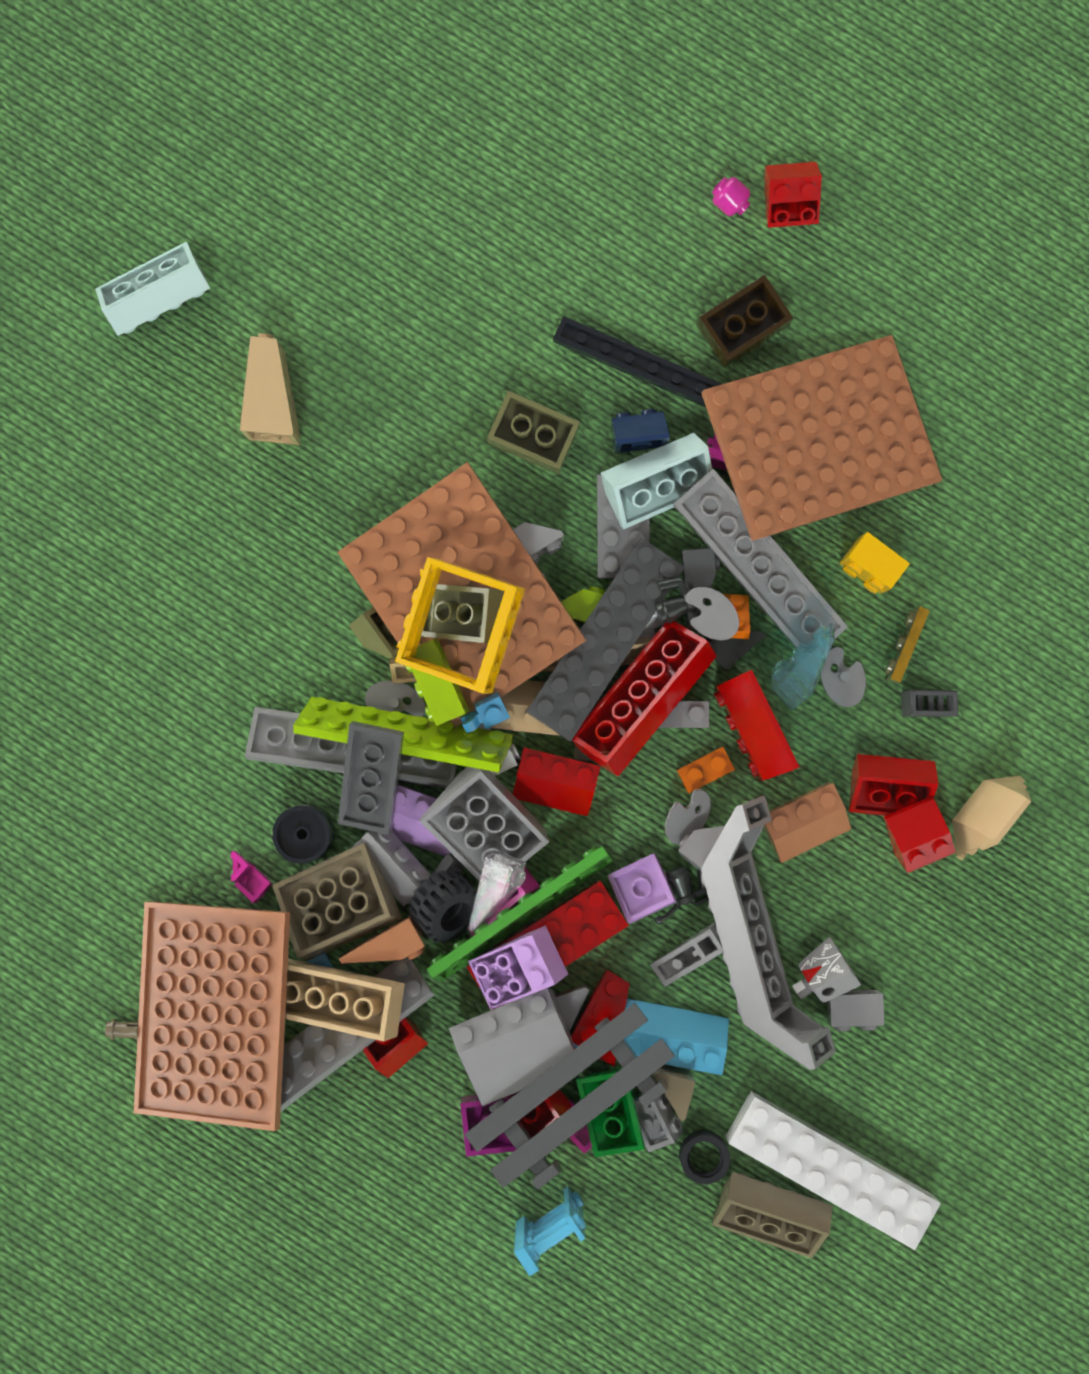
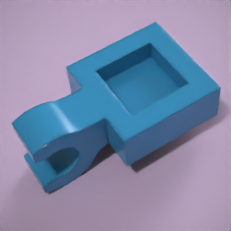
(488, 711)

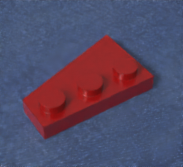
(606, 1001)

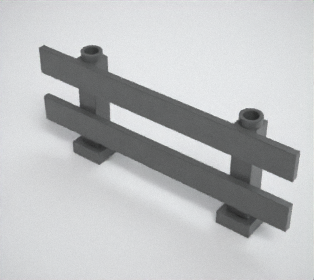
(532, 1151)

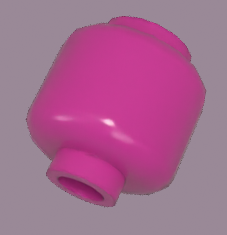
(731, 196)

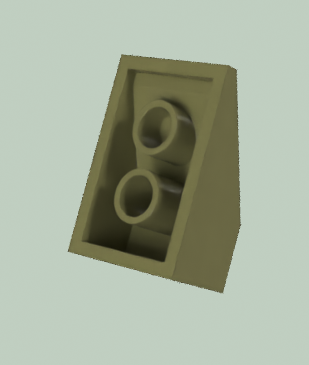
(463, 613)

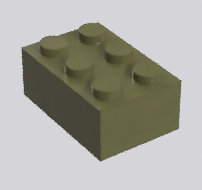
(533, 432)

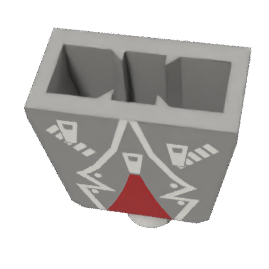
(826, 973)

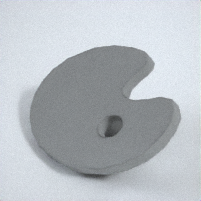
(716, 621)
(847, 684)
(390, 698)
(685, 820)

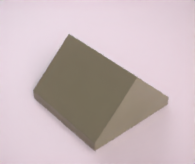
(680, 1088)

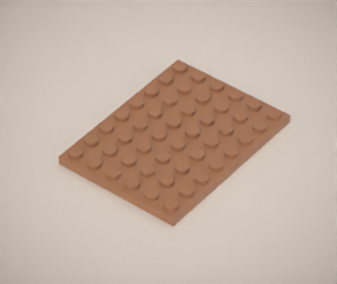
(821, 437)
(466, 528)
(212, 1014)

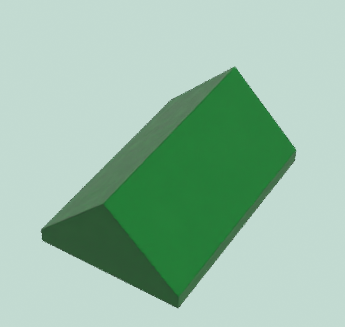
(618, 1126)

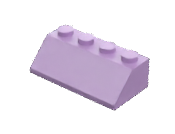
(408, 810)

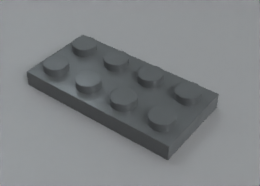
(370, 777)

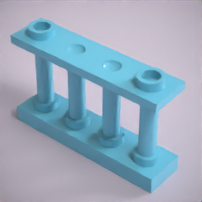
(539, 1236)

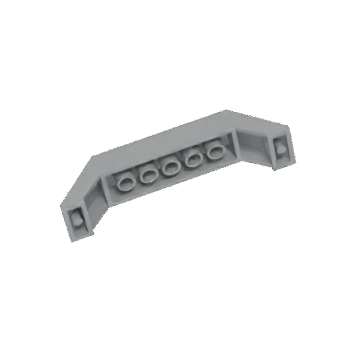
(751, 944)

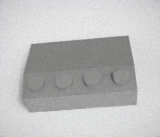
(480, 818)
(512, 1045)

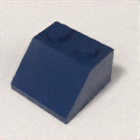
(639, 431)

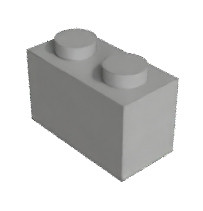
(856, 1008)

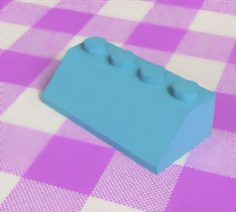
(693, 1037)

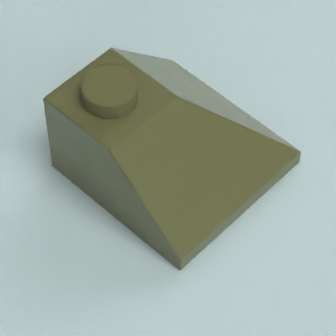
(374, 634)

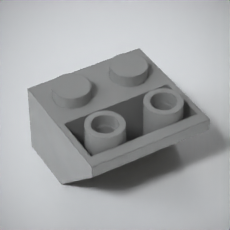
(539, 539)

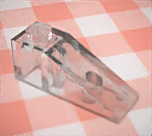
(498, 882)

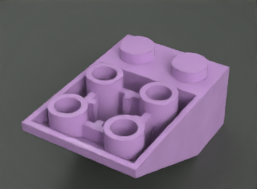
(518, 968)

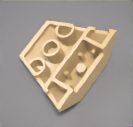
(989, 814)

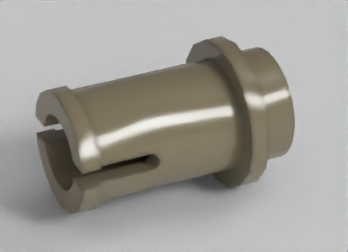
(121, 1029)

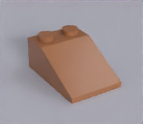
(391, 944)

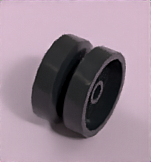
(318, 828)

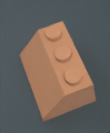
(807, 822)

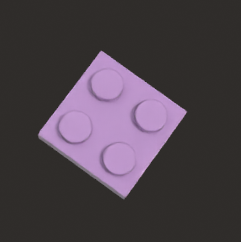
(642, 888)

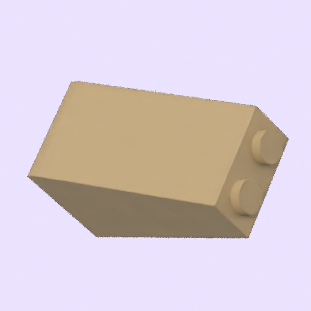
(268, 395)

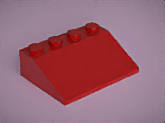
(756, 726)

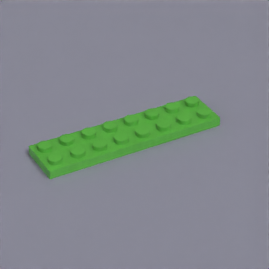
(528, 908)

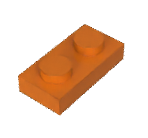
(741, 604)
(705, 769)

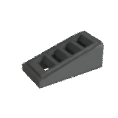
(913, 703)

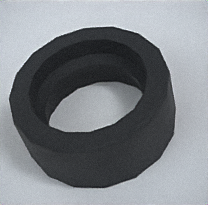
(704, 1177)

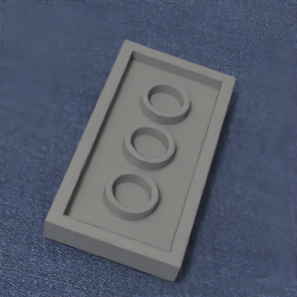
(613, 542)

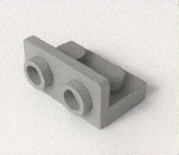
(658, 1123)

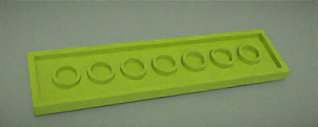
(421, 739)

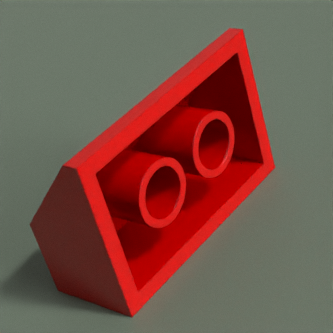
(556, 781)
(890, 783)

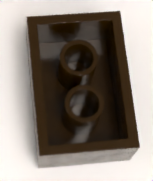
(744, 321)

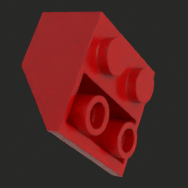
(792, 194)

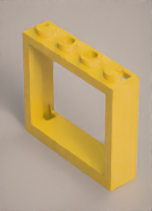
(499, 638)

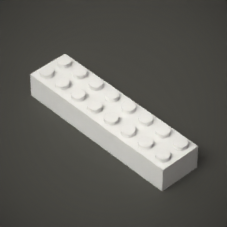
(832, 1170)

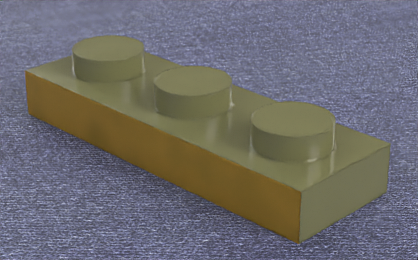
(905, 644)

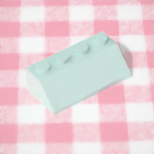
(152, 289)
(655, 479)

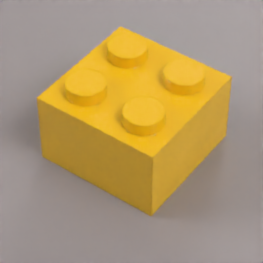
(873, 564)

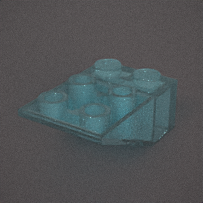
(798, 676)

